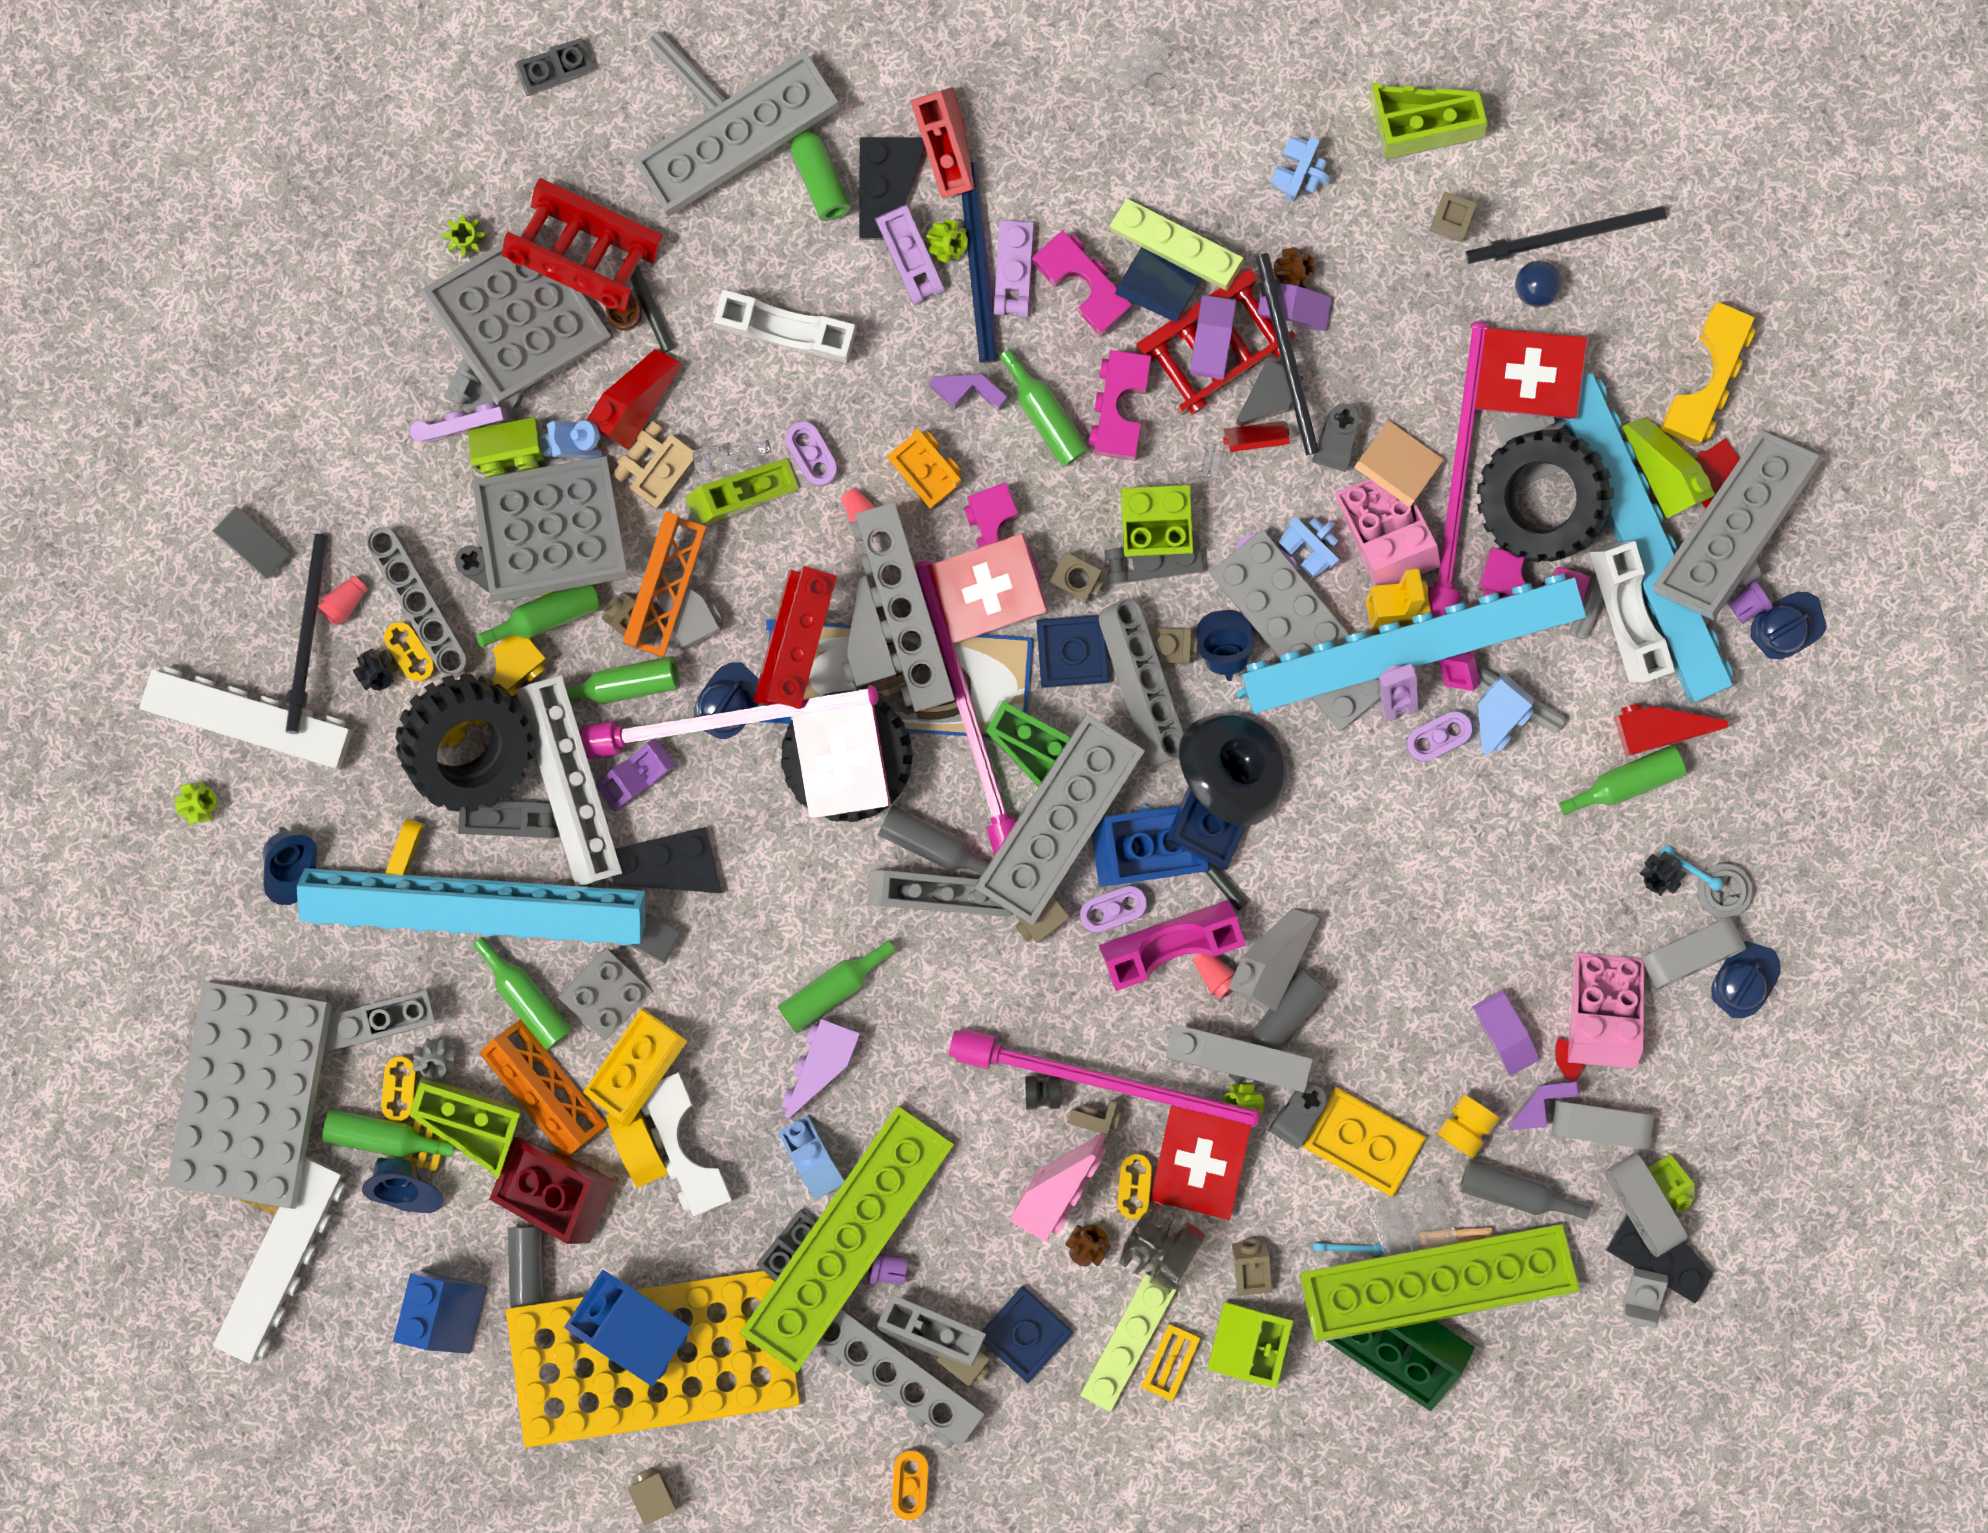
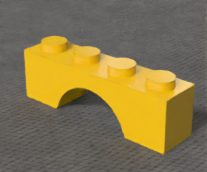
(1724, 336)
(515, 662)

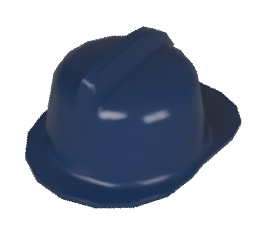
(1789, 626)
(1225, 642)
(728, 690)
(284, 862)
(1746, 980)
(400, 1186)

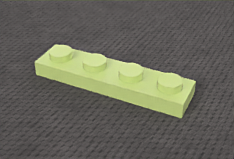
(1177, 244)
(1126, 1344)

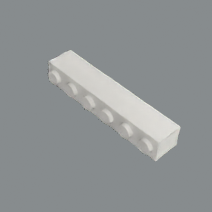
(243, 718)
(569, 781)
(278, 1263)

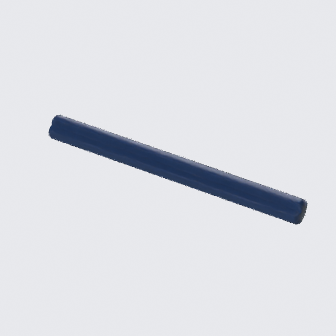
(979, 271)

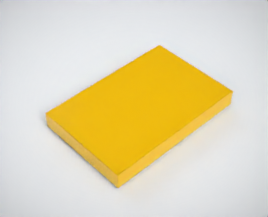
(634, 1067)
(1363, 1142)

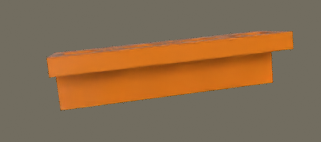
(652, 579)
(537, 1092)

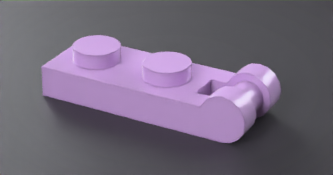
(909, 253)
(1013, 267)
(459, 423)
(1398, 691)

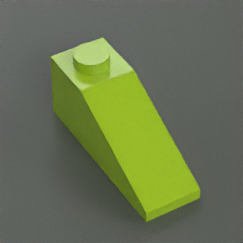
(1670, 470)
(741, 492)

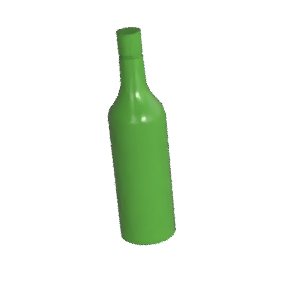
(819, 176)
(1046, 413)
(544, 614)
(629, 681)
(1630, 780)
(831, 988)
(525, 998)
(379, 1135)

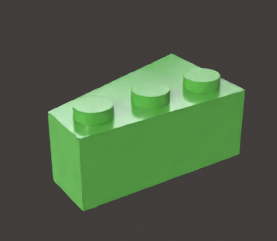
(1025, 740)

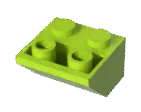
(505, 447)
(1156, 520)
(1250, 1344)

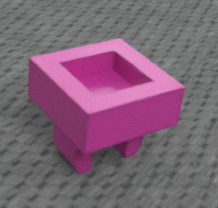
(1460, 671)

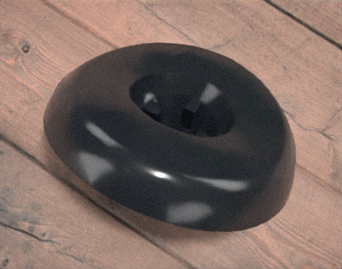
(1233, 767)

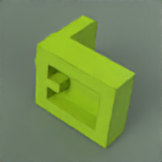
(1674, 1183)

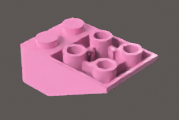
(1387, 533)
(1606, 1011)
(1057, 1189)

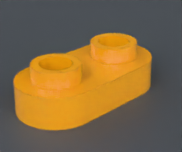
(909, 1484)

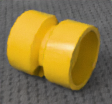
(1468, 1126)

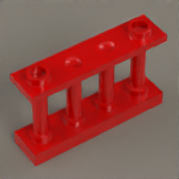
(592, 219)
(1185, 328)
(794, 637)

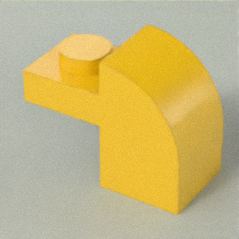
(1398, 601)
(637, 1149)

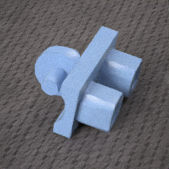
(1302, 152)
(571, 440)
(1299, 534)

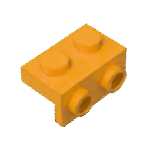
(925, 468)

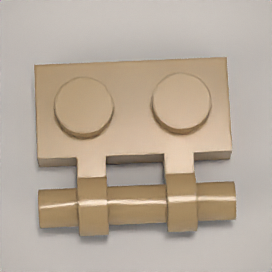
(663, 470)

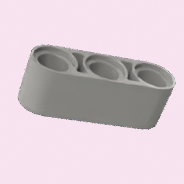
(1694, 953)
(1602, 1125)
(1645, 1205)

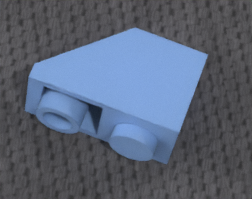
(1500, 710)
(811, 1157)

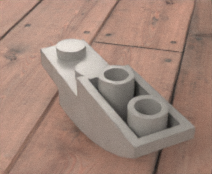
(379, 1020)

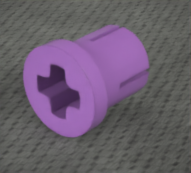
(1750, 602)
(888, 1269)

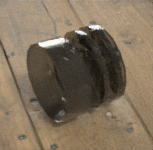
(1161, 1248)

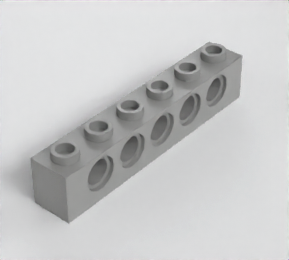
(937, 688)
(965, 1413)

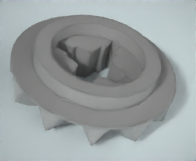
(1739, 884)

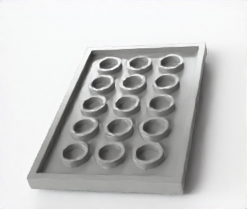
(249, 1094)

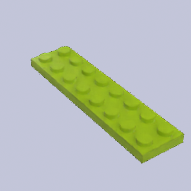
(846, 1239)
(1438, 1283)

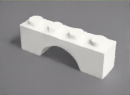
(795, 331)
(1620, 581)
(700, 1185)

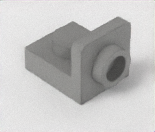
(1644, 1298)

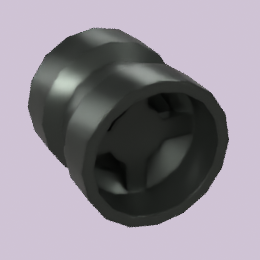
(1051, 1092)

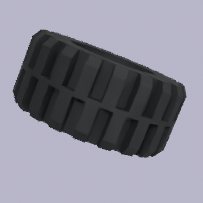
(1499, 503)
(896, 755)
(487, 775)

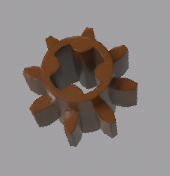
(1294, 267)
(1088, 1245)

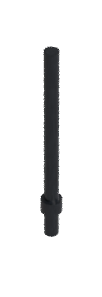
(1501, 249)
(1270, 289)
(297, 696)

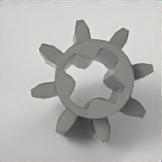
(433, 1059)

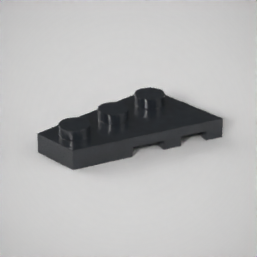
(885, 178)
(670, 862)
(1683, 1267)

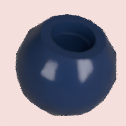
(1538, 284)

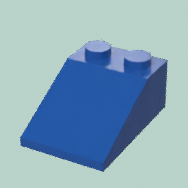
(1135, 848)

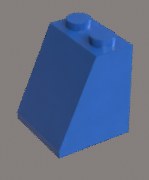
(439, 1313)
(628, 1328)

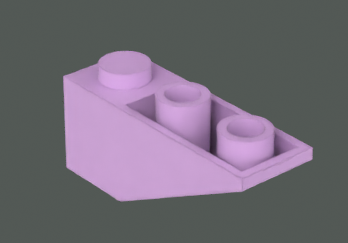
(827, 1058)

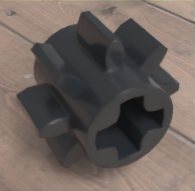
(375, 669)
(1662, 873)

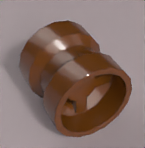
(619, 319)

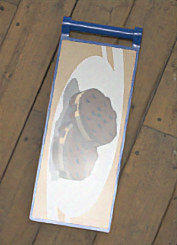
(990, 663)

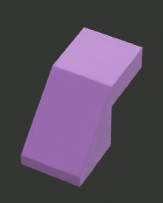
(1301, 307)
(1212, 337)
(956, 388)
(635, 775)
(1506, 1032)
(1532, 1112)

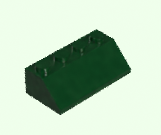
(1414, 1358)

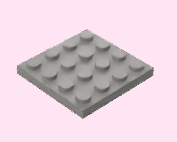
(513, 321)
(549, 529)

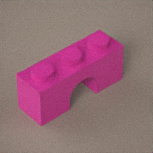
(1065, 258)
(1123, 375)
(990, 511)
(1503, 572)

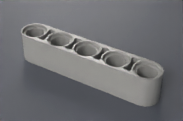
(406, 591)
(1146, 666)

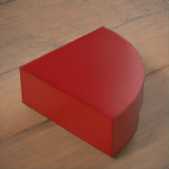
(1569, 1070)

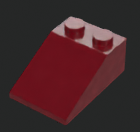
(552, 1191)

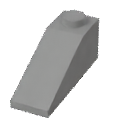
(695, 618)
(867, 648)
(1273, 960)
(930, 1331)

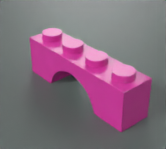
(1205, 931)

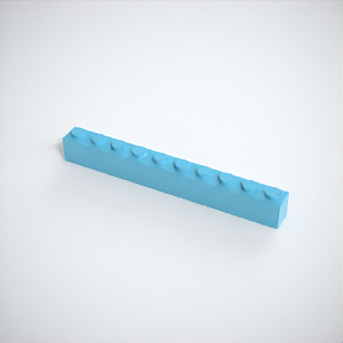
(1637, 520)
(1414, 644)
(471, 906)

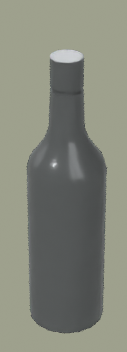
(929, 841)
(1296, 1005)
(1516, 1191)
(525, 1266)

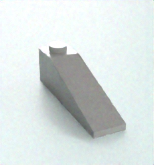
(930, 893)
(1239, 1058)

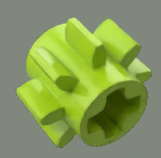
(946, 240)
(470, 242)
(196, 803)
(1244, 1096)

